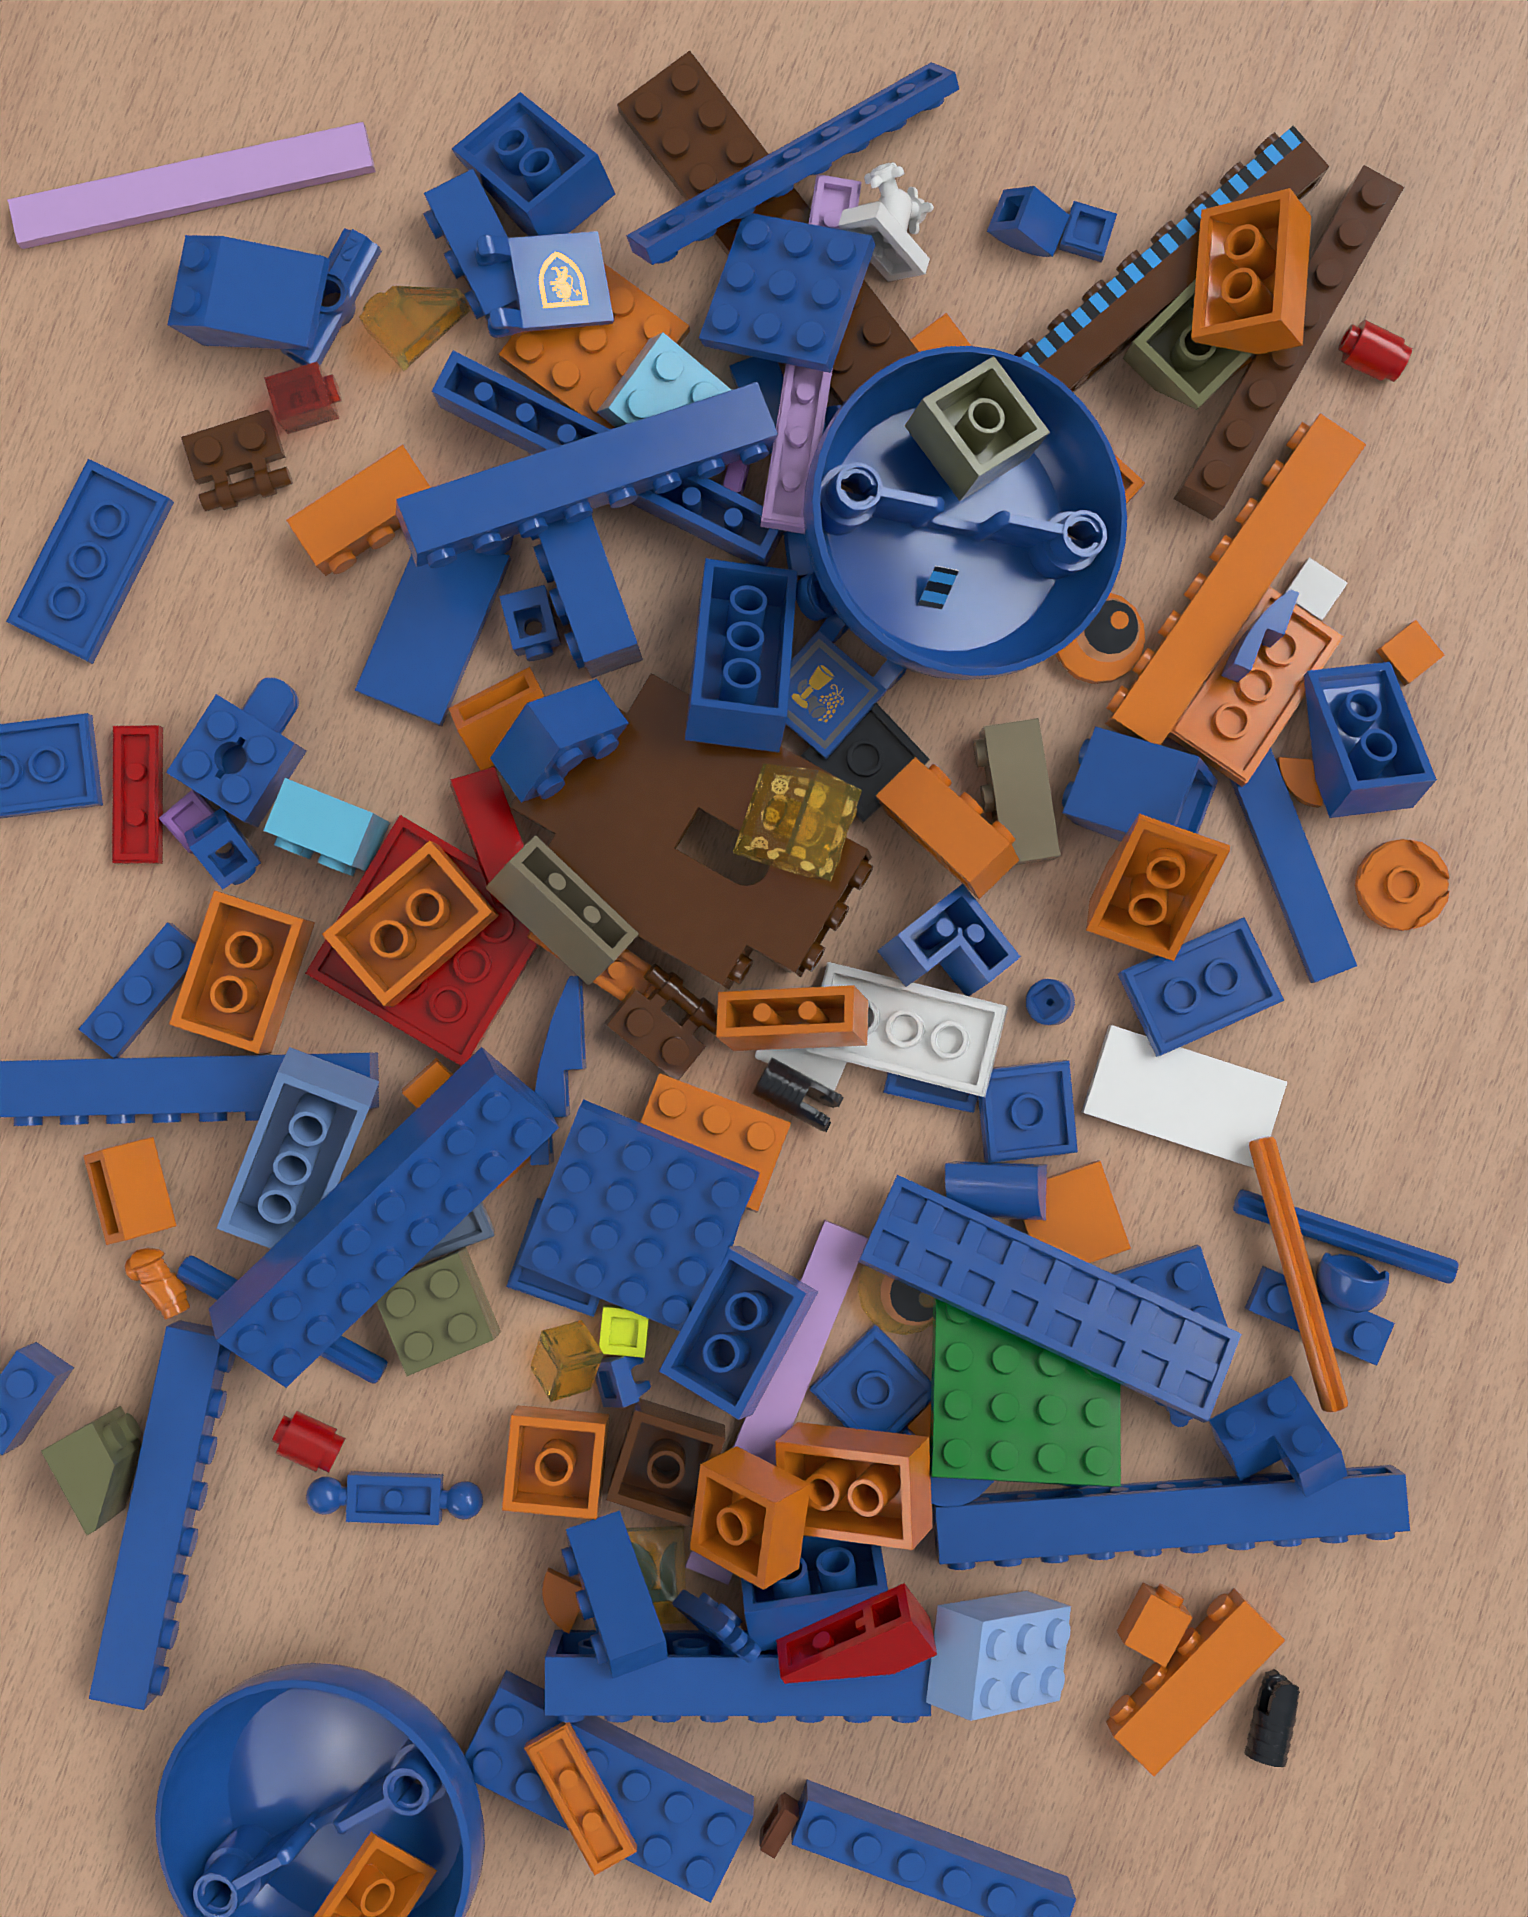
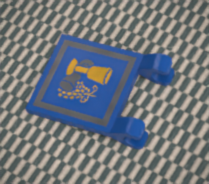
(831, 690)

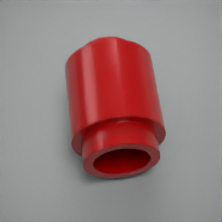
(1374, 351)
(308, 1442)

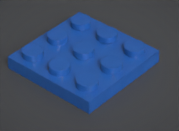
(787, 291)

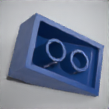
(535, 168)
(247, 294)
(1364, 741)

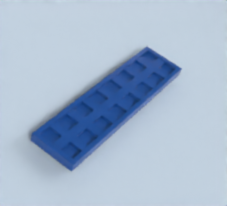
(1051, 1298)

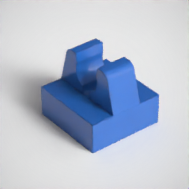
(617, 1383)

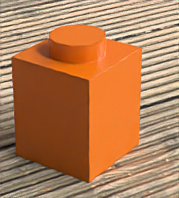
(1155, 1622)

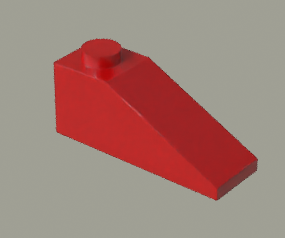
(860, 1641)

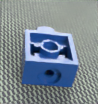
(240, 754)

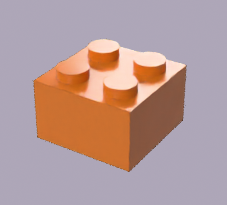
(555, 1462)
(749, 1517)

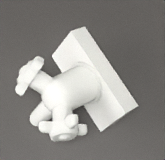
(887, 221)

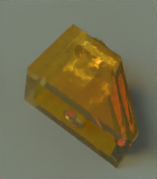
(412, 319)

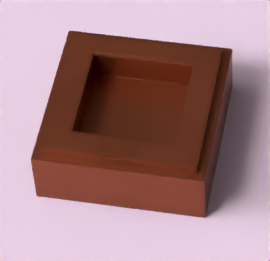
(778, 1824)

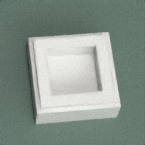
(1316, 588)

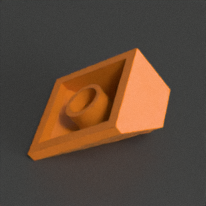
(378, 1882)

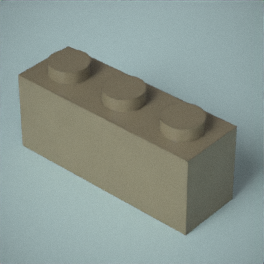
(1018, 787)
(562, 910)

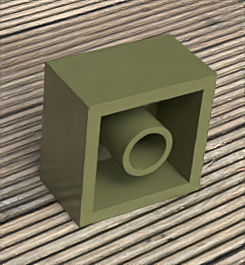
(976, 428)
(438, 1312)

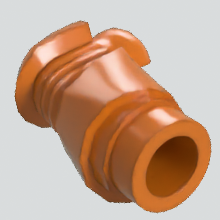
(157, 1281)

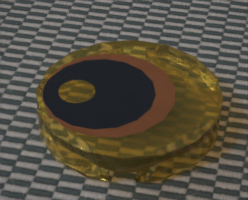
(894, 1304)

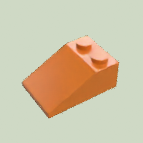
(1155, 886)

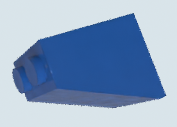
(1136, 777)

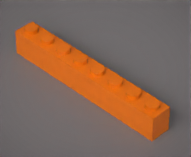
(1235, 582)

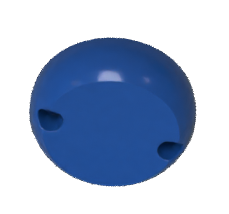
(1020, 576)
(292, 1779)

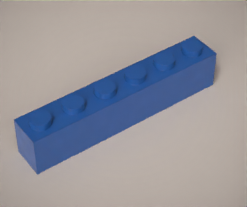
(926, 1858)

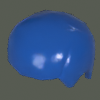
(1351, 1282)

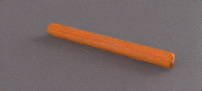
(1298, 1274)

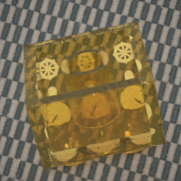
(798, 820)

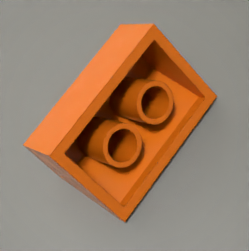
(1252, 274)

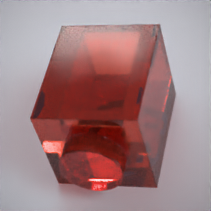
(303, 397)

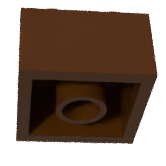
(662, 1461)

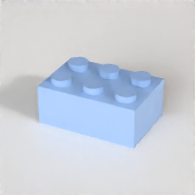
(998, 1654)

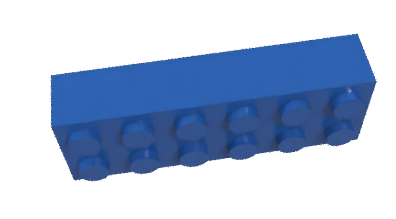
(675, 1811)

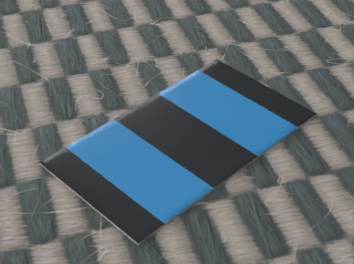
(938, 587)

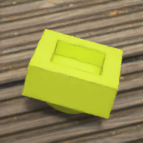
(623, 1332)

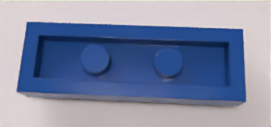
(140, 991)
(1354, 1333)

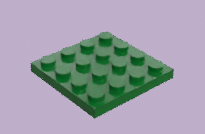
(1017, 1409)

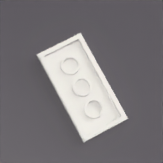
(922, 1031)
(1182, 1096)

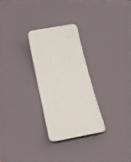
(816, 1066)

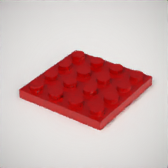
(464, 994)

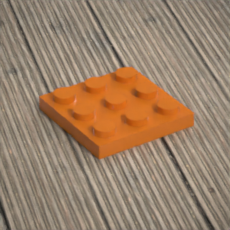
(588, 361)

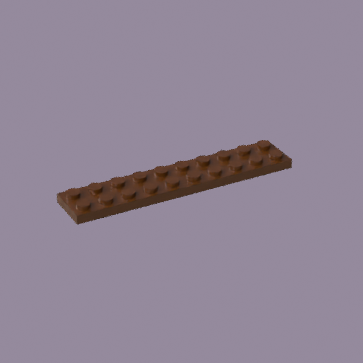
(704, 141)

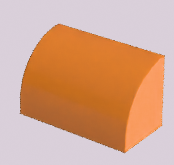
(490, 714)
(129, 1190)

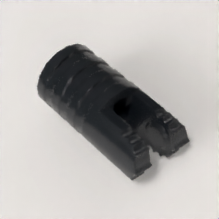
(787, 1088)
(1273, 1720)

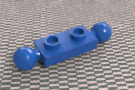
(394, 1498)

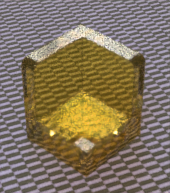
(566, 1360)

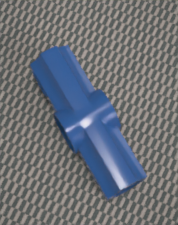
(347, 273)

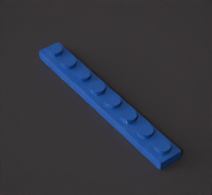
(781, 169)

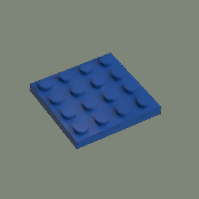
(636, 1215)

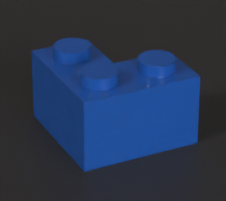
(555, 737)
(957, 937)
(27, 1390)
(1275, 1428)

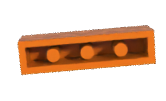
(1195, 1683)

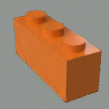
(357, 512)
(949, 826)
(792, 1018)

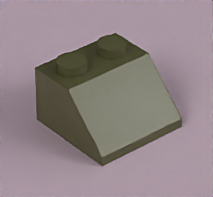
(1174, 362)
(97, 1467)

